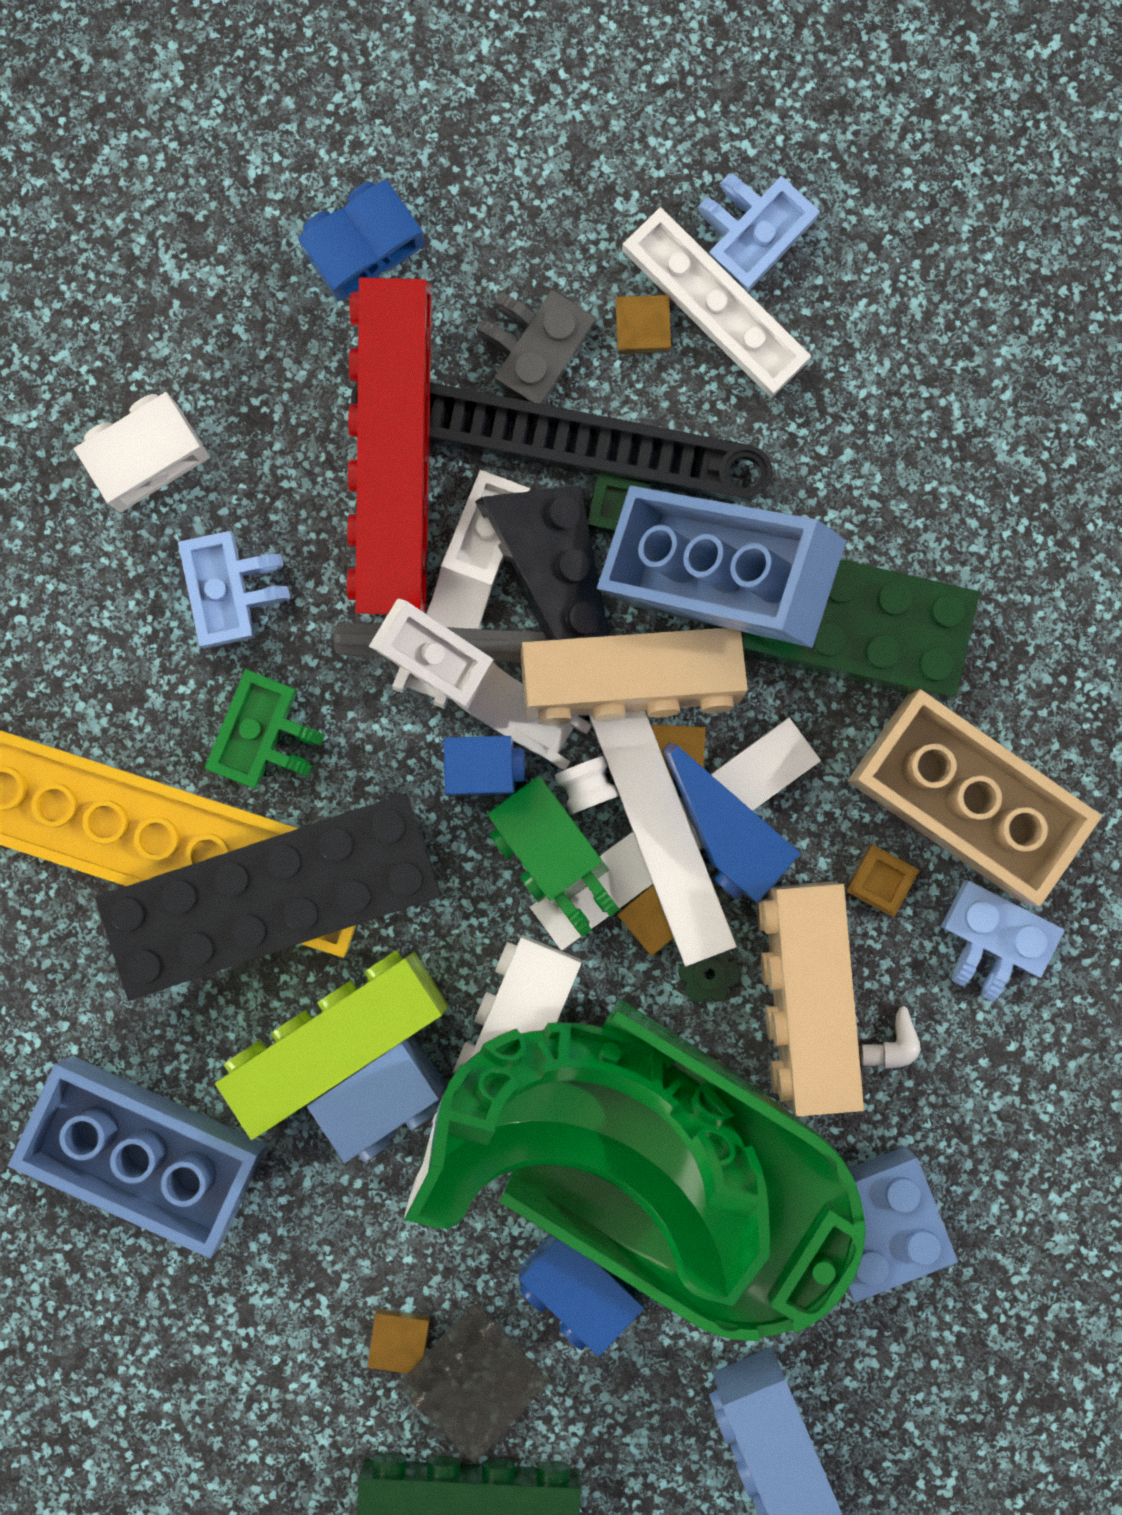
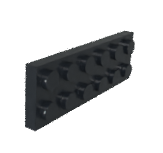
(268, 896)

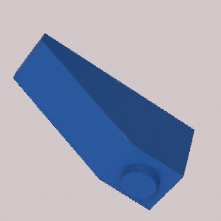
(731, 834)

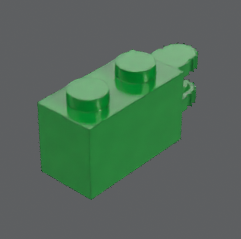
(552, 851)

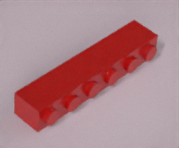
(391, 443)

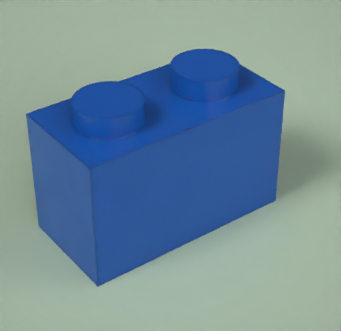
(482, 766)
(580, 1293)

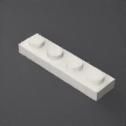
(716, 302)

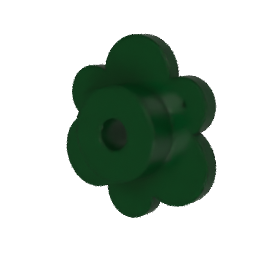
(701, 988)

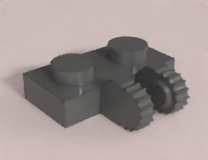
(543, 349)

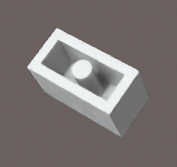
(141, 451)

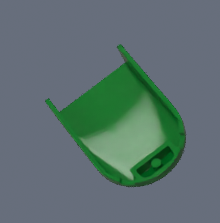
(811, 1203)

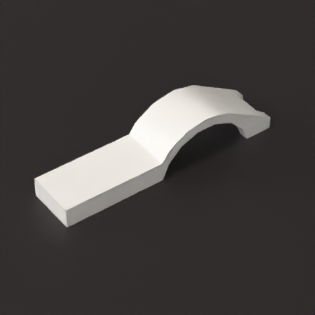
(465, 573)
(468, 679)

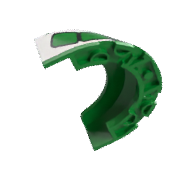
(613, 1111)

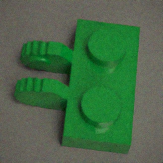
(253, 729)

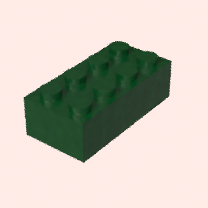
(884, 633)

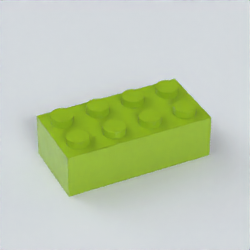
(326, 1049)

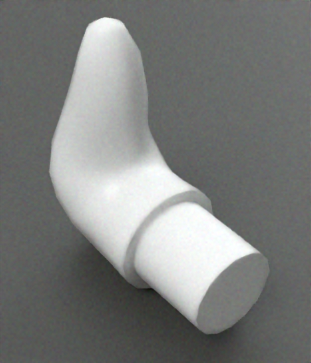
(897, 1053)

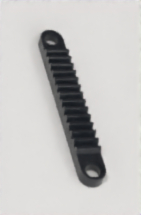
(590, 443)

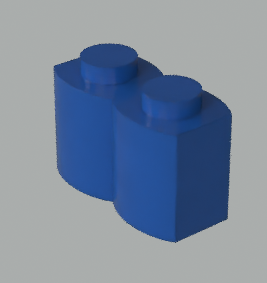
(361, 238)

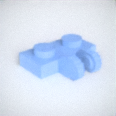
(763, 233)
(219, 590)
(1002, 930)

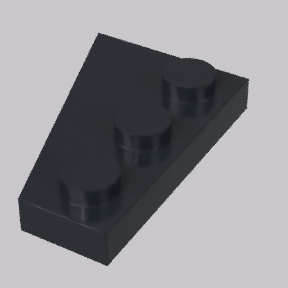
(553, 555)

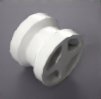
(586, 785)

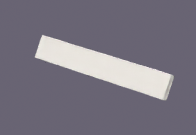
(750, 776)
(664, 837)

